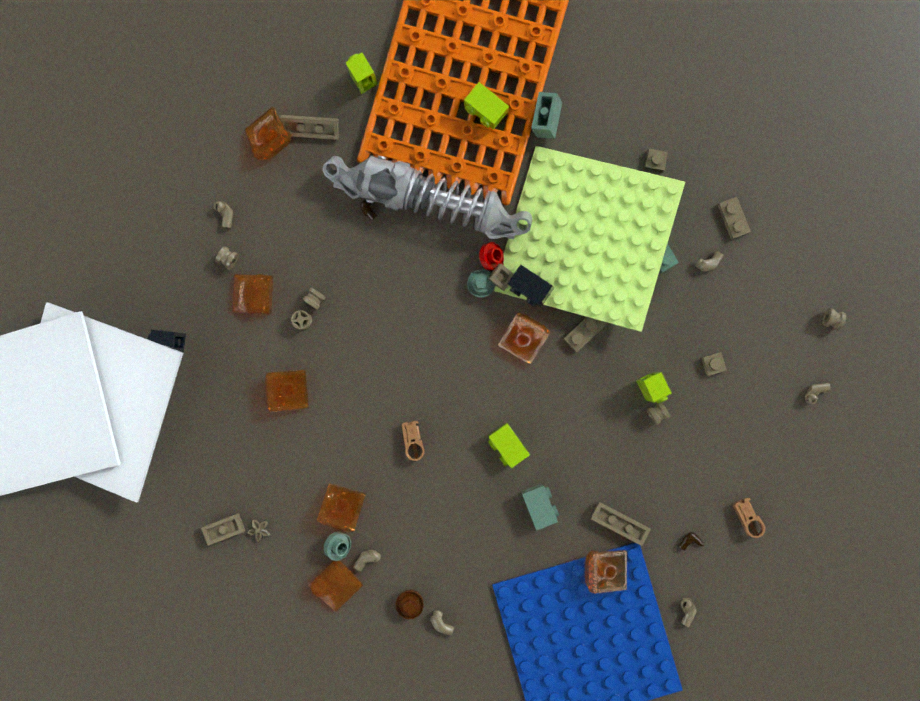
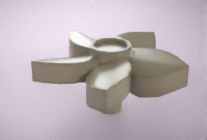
(259, 529)

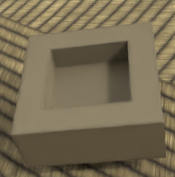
(656, 160)
(501, 276)
(714, 364)

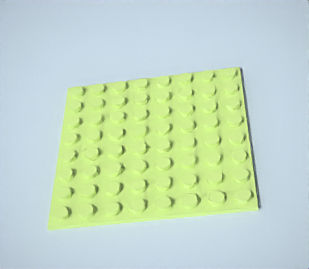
(594, 235)

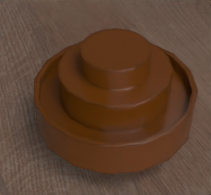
(409, 604)

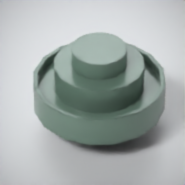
(479, 284)
(337, 546)

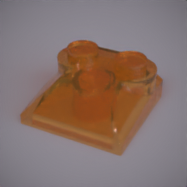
(268, 135)
(252, 294)
(524, 337)
(286, 390)
(341, 508)
(606, 571)
(335, 585)

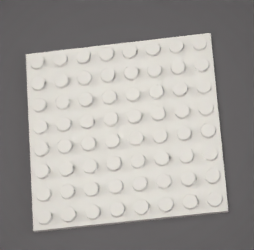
(136, 390)
(51, 406)

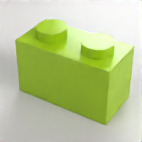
(361, 72)
(485, 106)
(654, 387)
(508, 445)

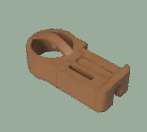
(411, 437)
(746, 516)

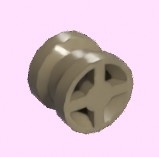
(227, 258)
(314, 298)
(834, 319)
(297, 320)
(658, 413)

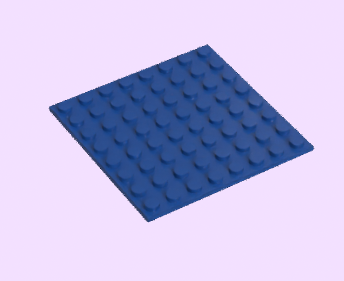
(585, 642)

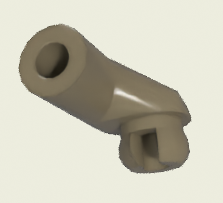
(226, 212)
(709, 264)
(814, 390)
(366, 557)
(689, 610)
(439, 625)

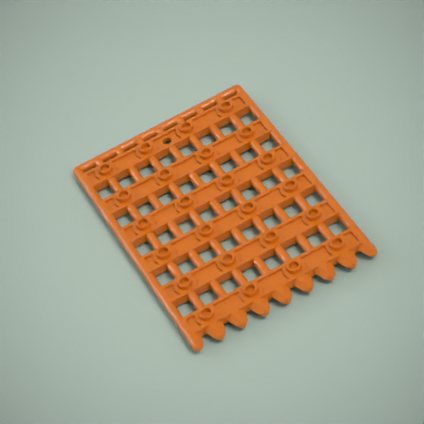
(458, 89)

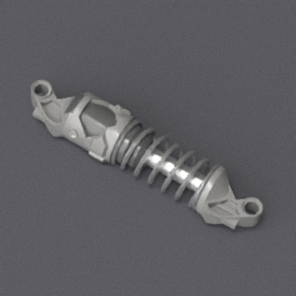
(404, 187)

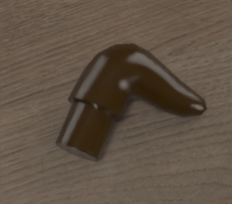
(365, 208)
(688, 539)

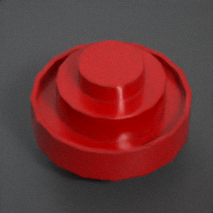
(491, 255)

